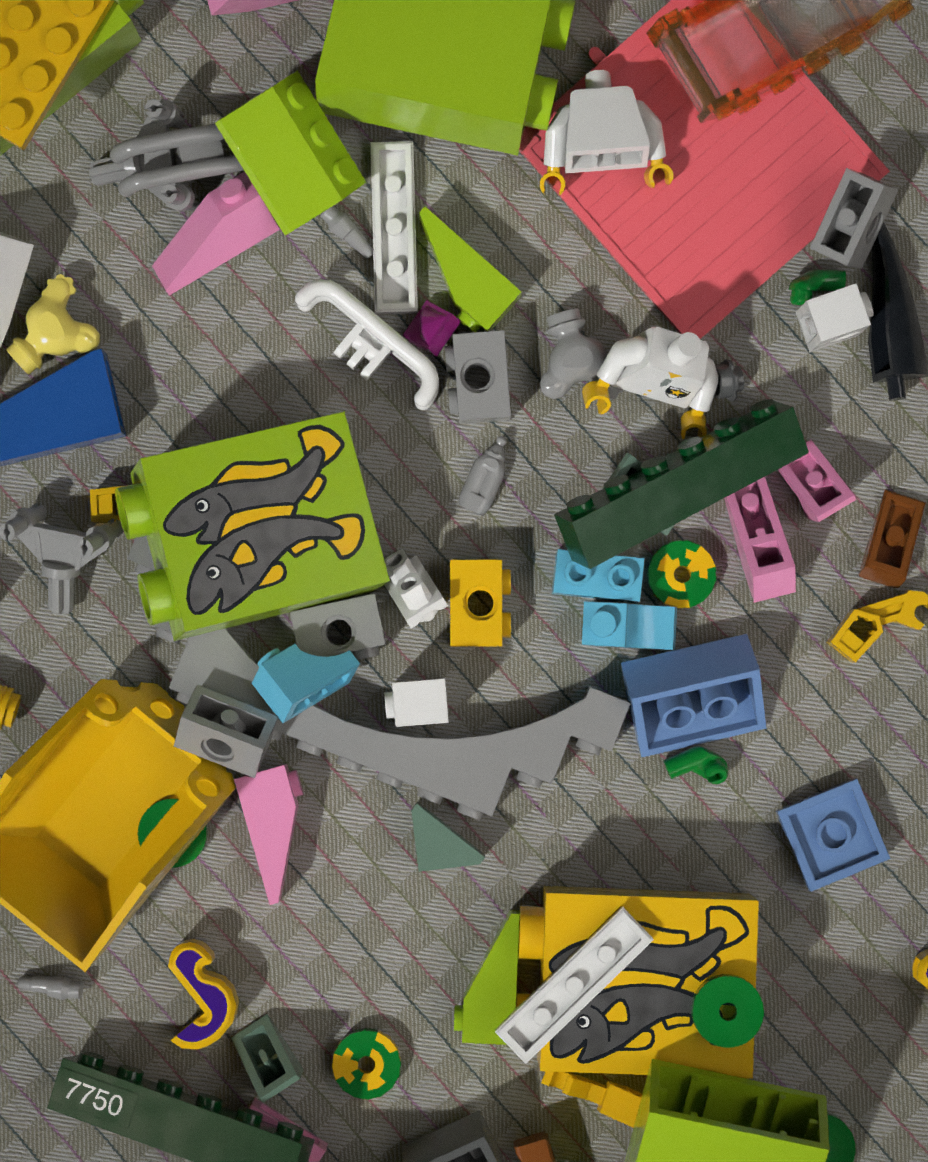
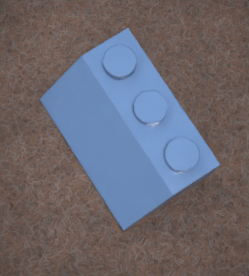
(694, 695)

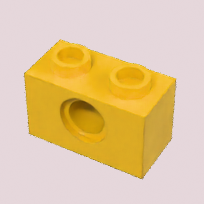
(466, 579)

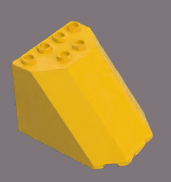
(76, 811)

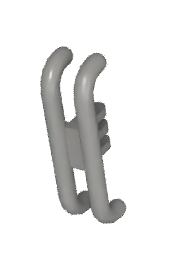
(197, 157)

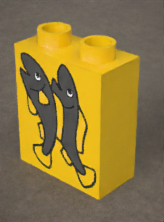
(649, 1002)

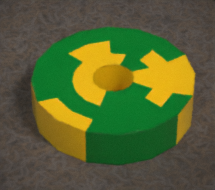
(701, 574)
(366, 1083)

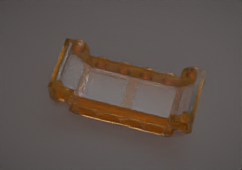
(743, 48)

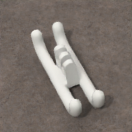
(371, 338)

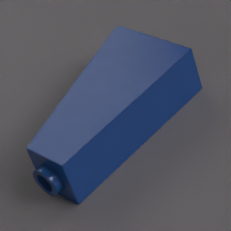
(62, 412)

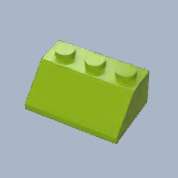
(290, 152)

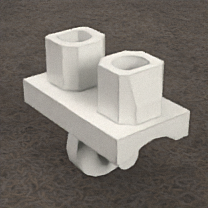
(412, 589)

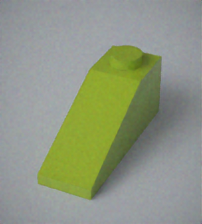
(473, 283)
(492, 989)

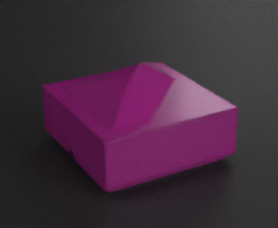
(431, 328)

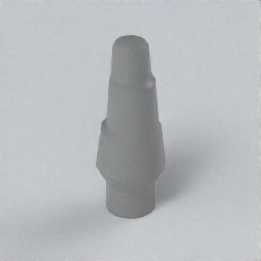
(344, 228)
(54, 986)

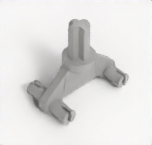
(159, 119)
(59, 550)

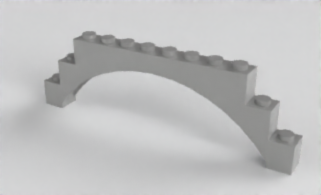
(458, 768)

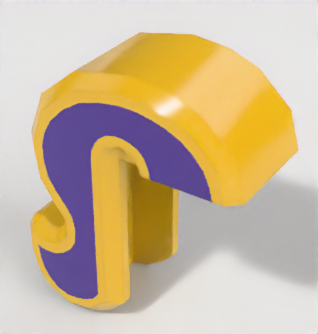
(209, 990)

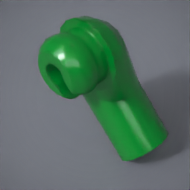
(815, 280)
(700, 761)

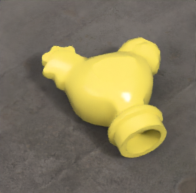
(52, 328)

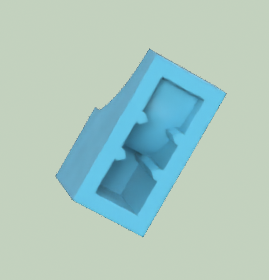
(629, 625)
(297, 680)

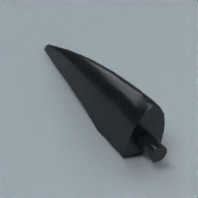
(894, 331)

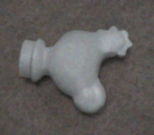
(574, 356)

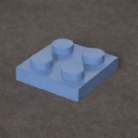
(833, 834)

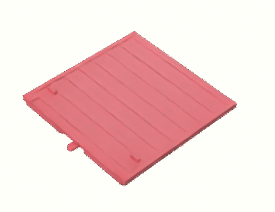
(739, 194)

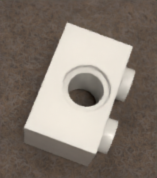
(834, 317)
(417, 702)

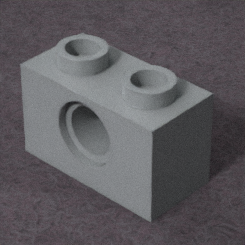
(854, 218)
(487, 352)
(360, 613)
(225, 731)

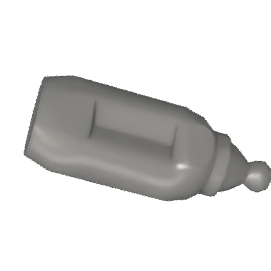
(484, 479)

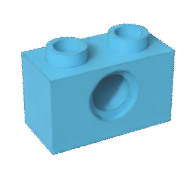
(612, 580)

